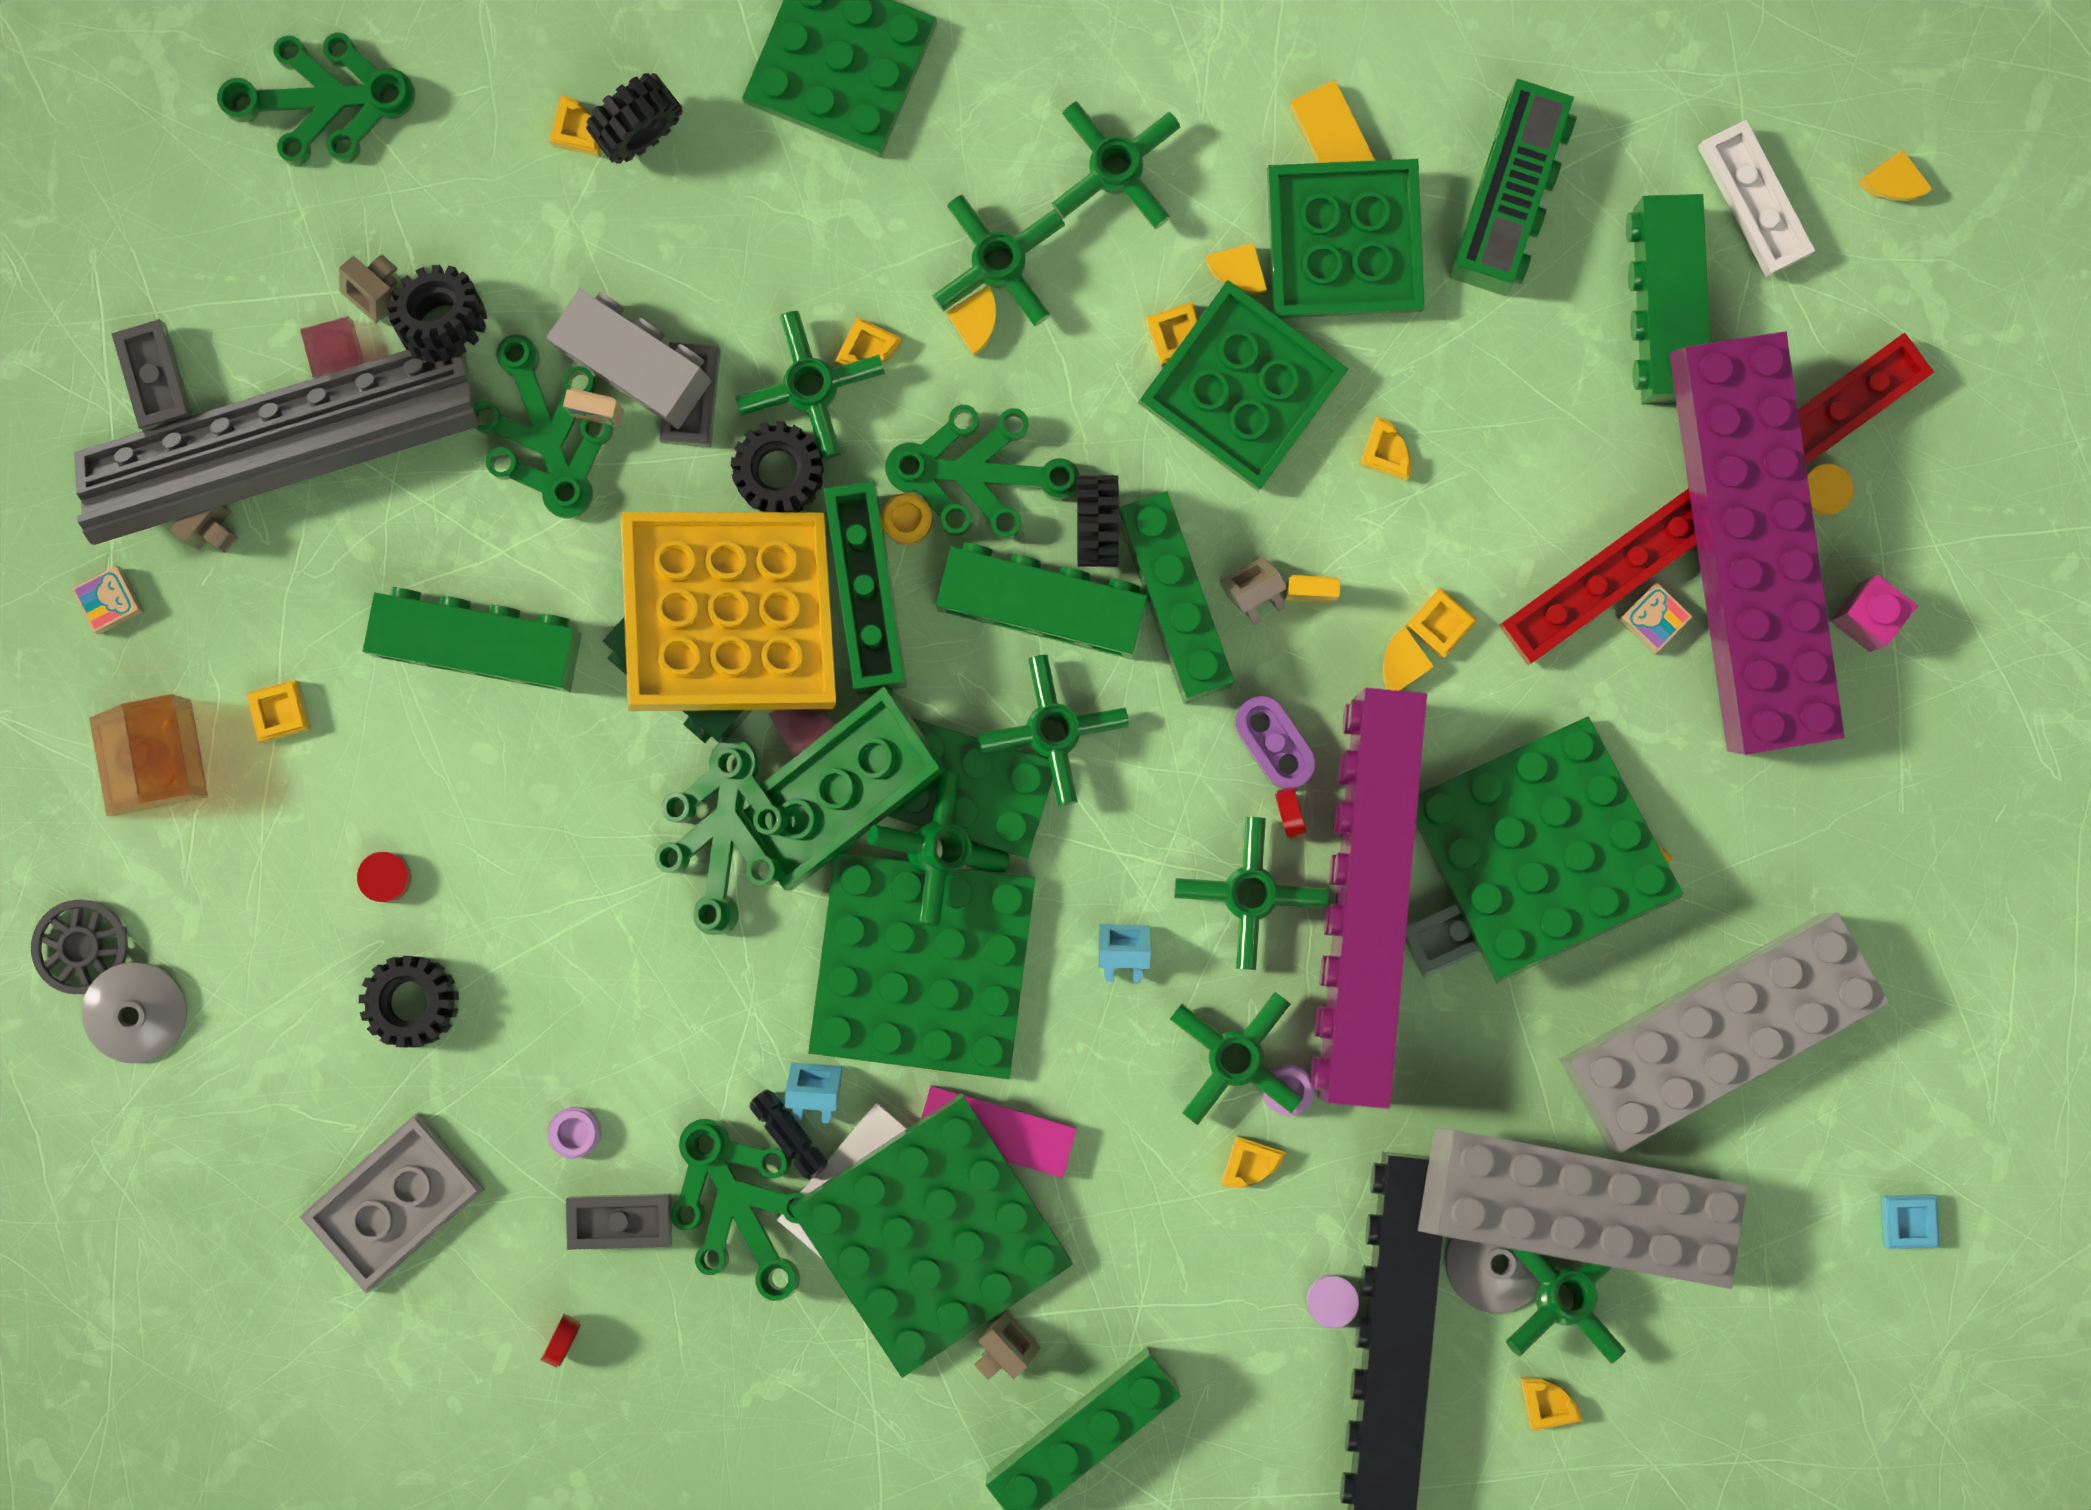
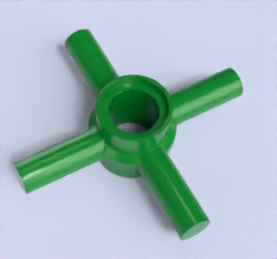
(1104, 148)
(988, 242)
(806, 365)
(1050, 709)
(922, 852)
(1273, 894)
(1222, 1078)
(1552, 1311)

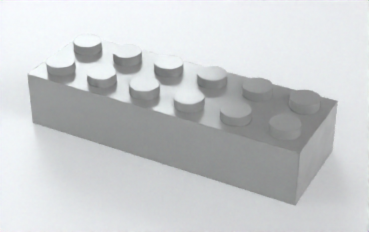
(1723, 1031)
(1582, 1208)

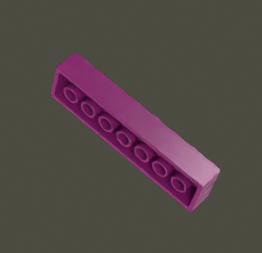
(1756, 543)
(1371, 898)

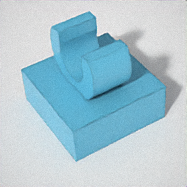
(1124, 948)
(813, 1089)

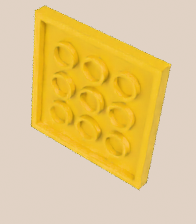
(727, 611)

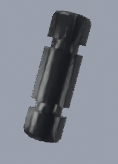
(788, 1134)

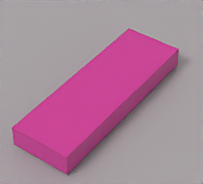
(1018, 1135)

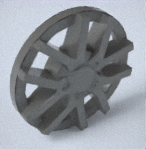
(77, 944)

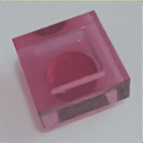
(332, 346)
(801, 726)

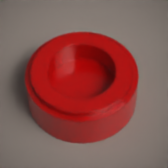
(1291, 813)
(383, 877)
(561, 1341)

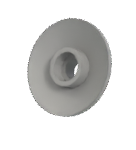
(157, 1001)
(1482, 1288)

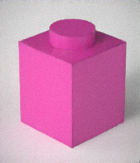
(1873, 613)

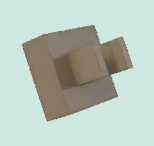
(368, 286)
(205, 527)
(1254, 586)
(1006, 1348)

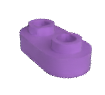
(1278, 740)

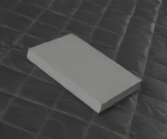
(392, 1203)

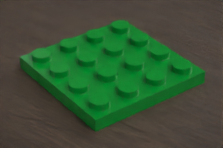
(1544, 849)
(916, 989)
(931, 1235)

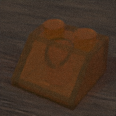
(148, 754)

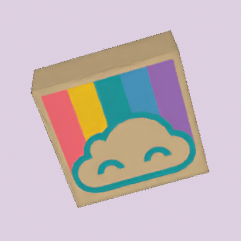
(593, 407)
(107, 600)
(1655, 617)

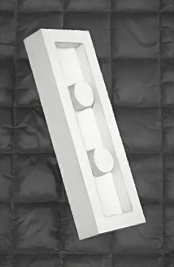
(1756, 198)

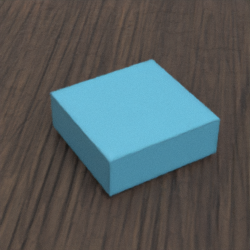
(1910, 1221)

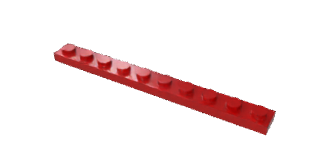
(1671, 528)

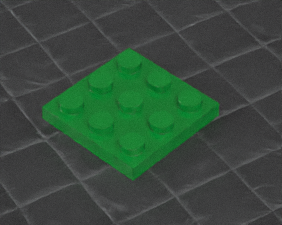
(841, 67)
(1345, 238)
(1242, 385)

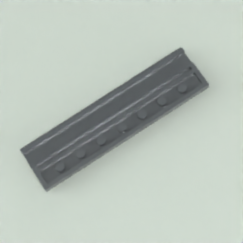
(270, 442)

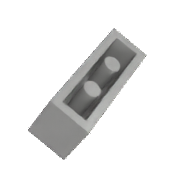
(630, 356)

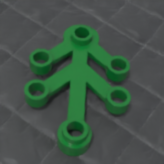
(325, 98)
(545, 435)
(973, 472)
(724, 829)
(735, 1202)

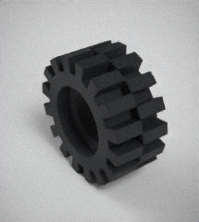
(634, 118)
(428, 293)
(771, 439)
(1097, 520)
(379, 997)

